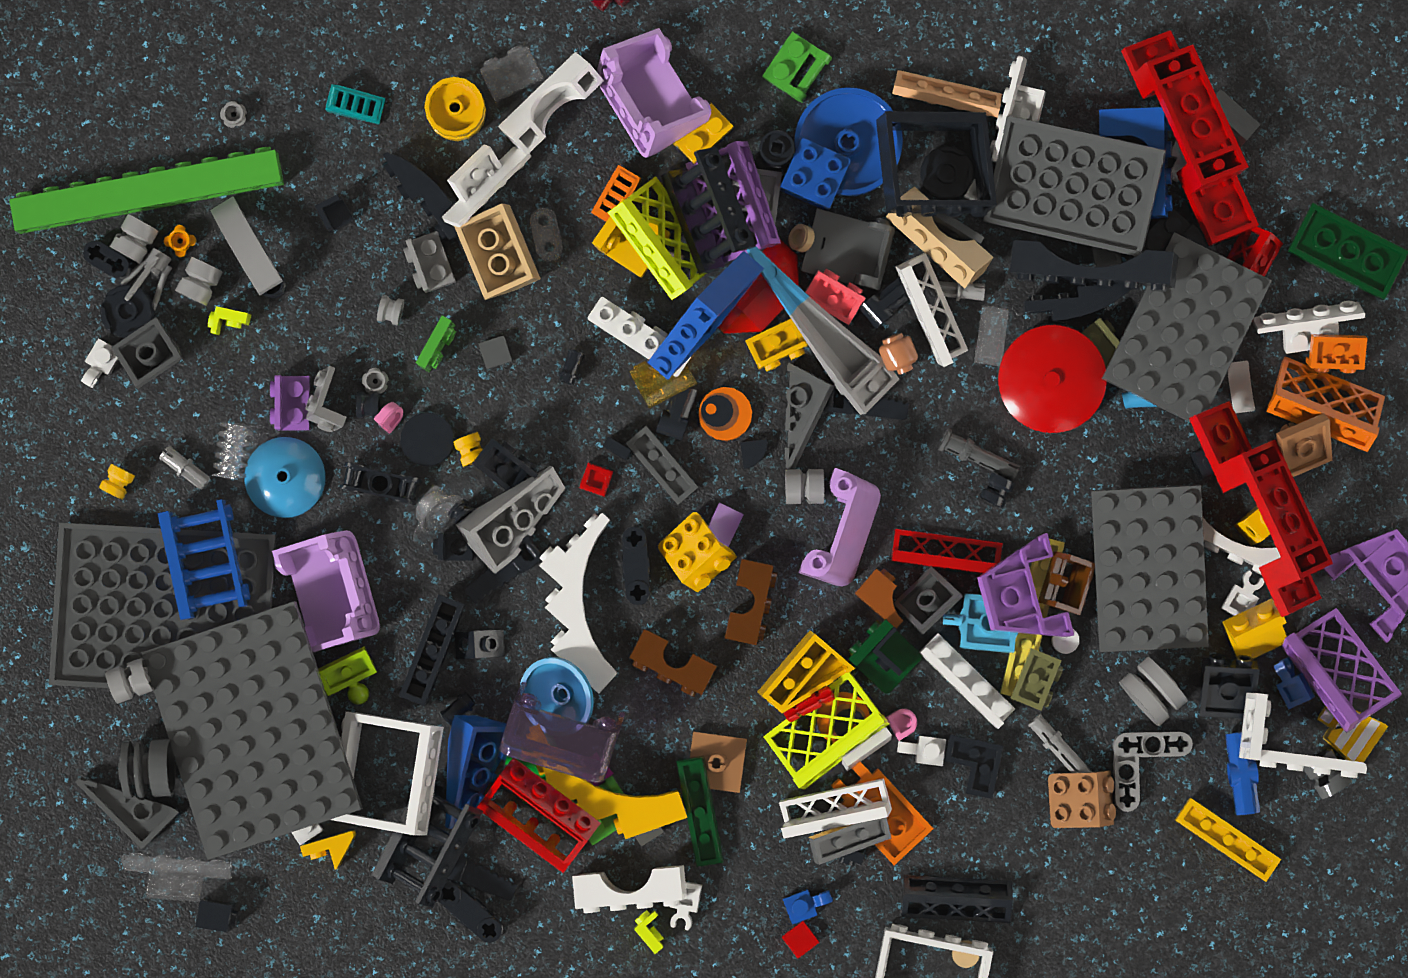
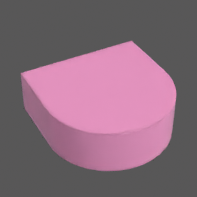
(389, 416)
(902, 722)

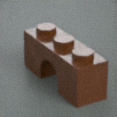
(747, 626)
(650, 654)

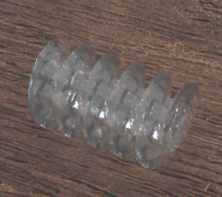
(232, 451)

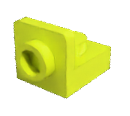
(232, 317)
(650, 936)

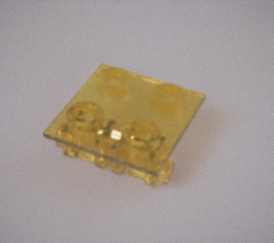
(656, 387)

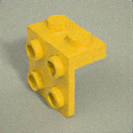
(695, 553)
(1256, 630)

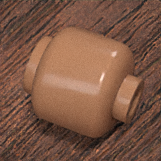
(898, 353)

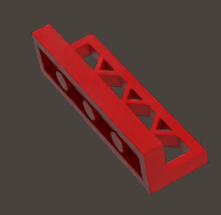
(1259, 255)
(939, 560)

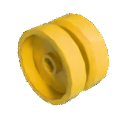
(448, 94)

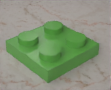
(431, 354)

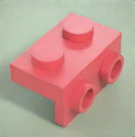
(834, 296)

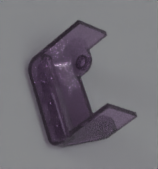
(558, 740)

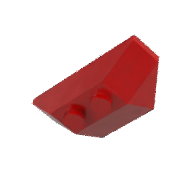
(760, 303)

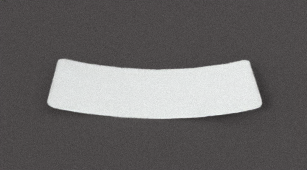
(1240, 387)

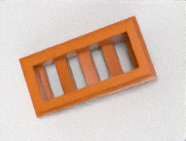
(624, 173)

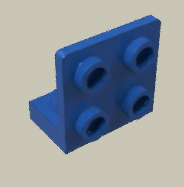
(815, 174)

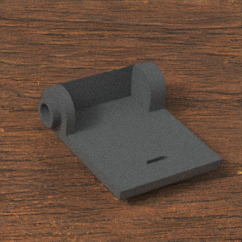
(850, 249)

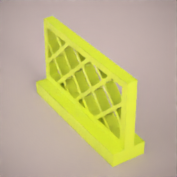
(652, 246)
(833, 754)

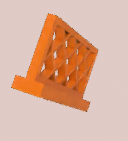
(1343, 426)

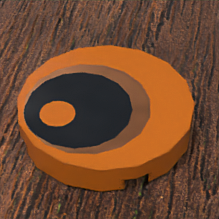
(725, 413)
(843, 710)

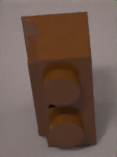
(1077, 585)

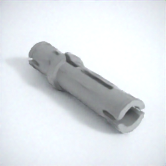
(1053, 741)

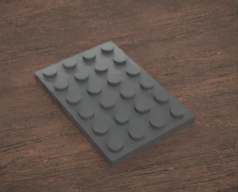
(1075, 185)
(1190, 334)
(1149, 568)

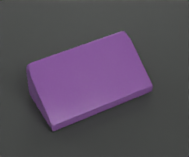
(725, 523)

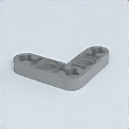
(1132, 758)

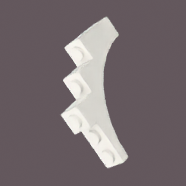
(568, 604)

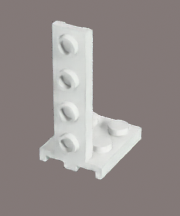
(1254, 735)

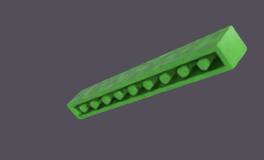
(146, 191)

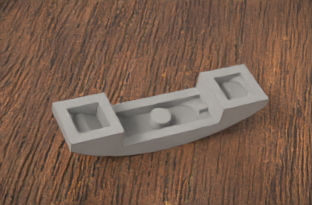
(246, 245)

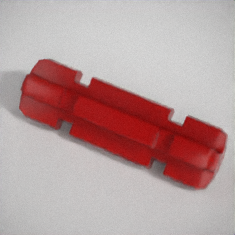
(810, 704)

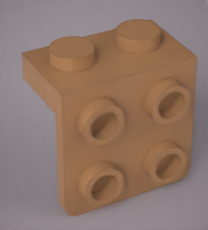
(1081, 799)

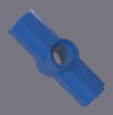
(1242, 777)

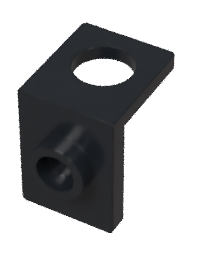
(443, 550)
(480, 644)
(882, 660)

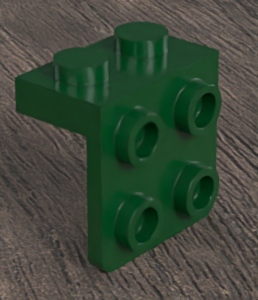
(895, 648)

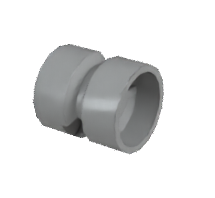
(134, 239)
(199, 280)
(804, 486)
(129, 680)

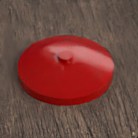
(1052, 378)

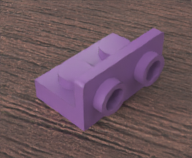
(290, 403)

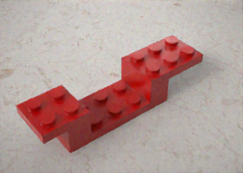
(1201, 133)
(1277, 500)

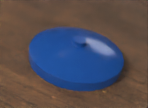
(847, 125)

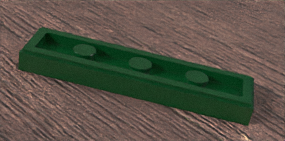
(700, 811)

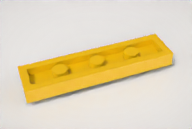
(1227, 839)

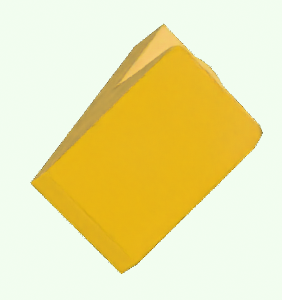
(337, 845)

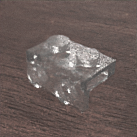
(510, 73)

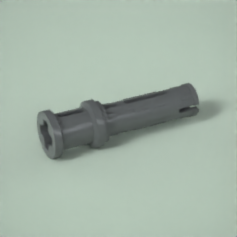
(967, 450)

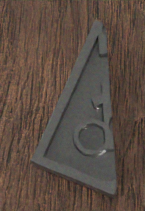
(806, 402)
(136, 816)

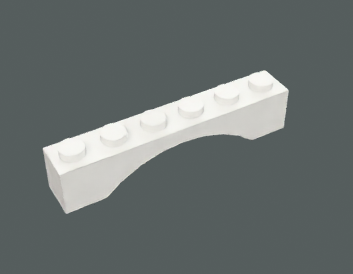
(1237, 552)

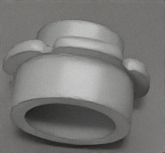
(228, 109)
(372, 374)

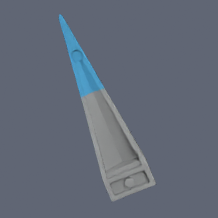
(847, 360)

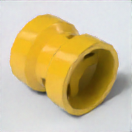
(469, 448)
(117, 480)

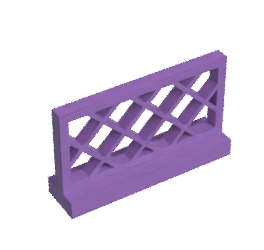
(752, 193)
(1322, 683)

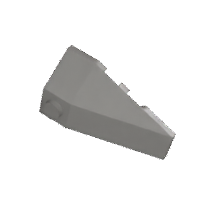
(503, 522)

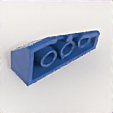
(472, 760)

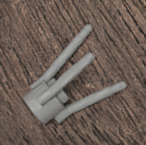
(154, 263)

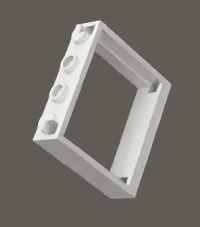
(423, 777)
(927, 938)

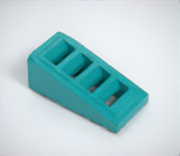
(332, 99)

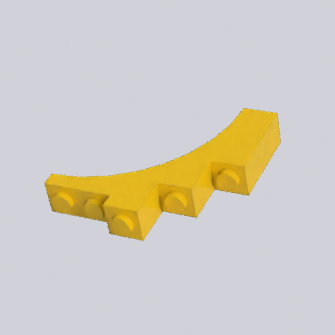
(634, 813)

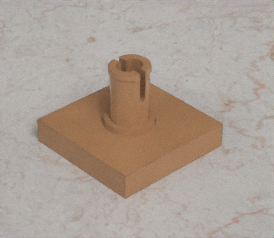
(1306, 444)
(722, 757)

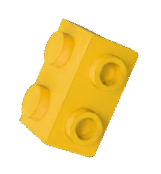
(706, 135)
(776, 345)

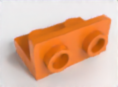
(1337, 352)

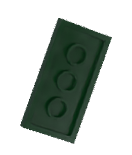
(1348, 251)

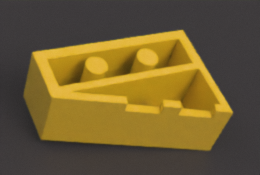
(803, 672)

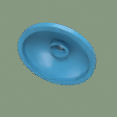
(303, 483)
(548, 679)

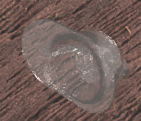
(432, 514)

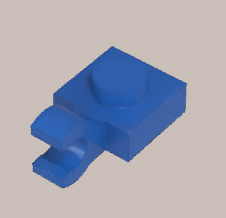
(1293, 687)
(802, 904)

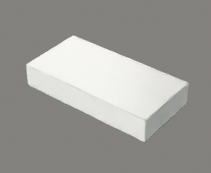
(866, 748)

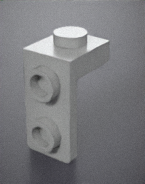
(325, 418)

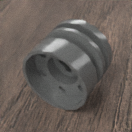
(145, 768)

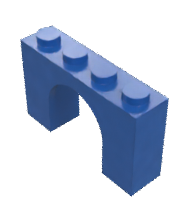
(1151, 128)

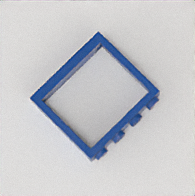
(705, 315)

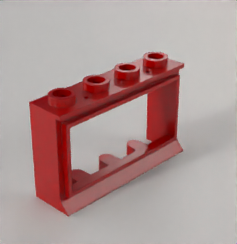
(546, 801)

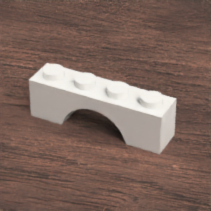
(570, 81)
(596, 891)

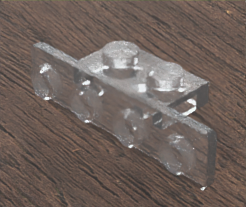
(176, 877)

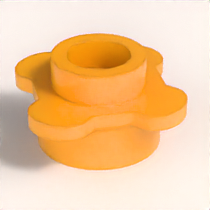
(179, 233)

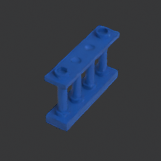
(183, 577)

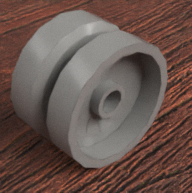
(1155, 689)

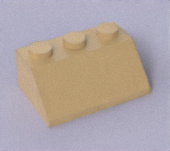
(497, 252)

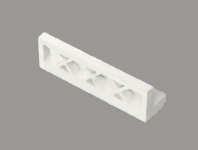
(923, 311)
(967, 680)
(836, 818)

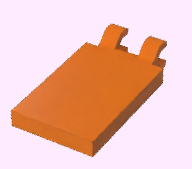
(904, 821)

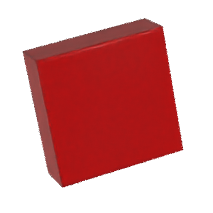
(596, 479)
(800, 939)

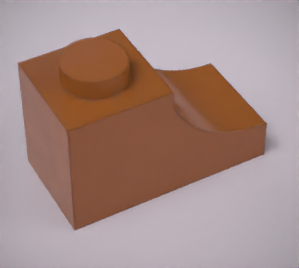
(878, 594)

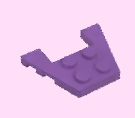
(1386, 567)
(1012, 598)

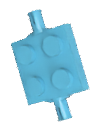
(976, 629)

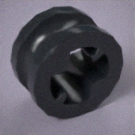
(460, 510)

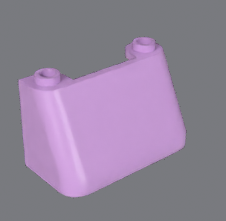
(649, 92)
(852, 533)
(330, 588)

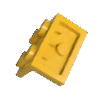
(617, 247)

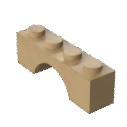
(960, 259)

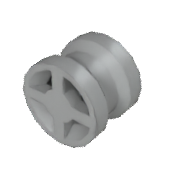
(390, 310)

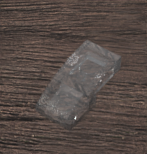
(991, 335)

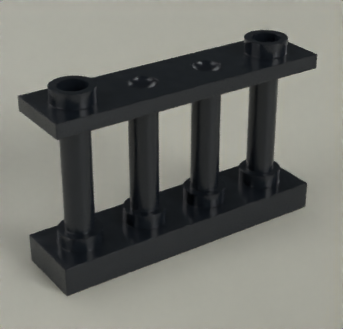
(691, 215)
(401, 845)

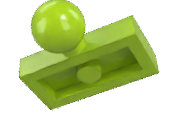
(346, 673)

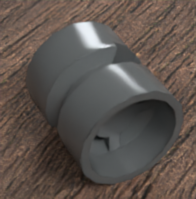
(1326, 784)

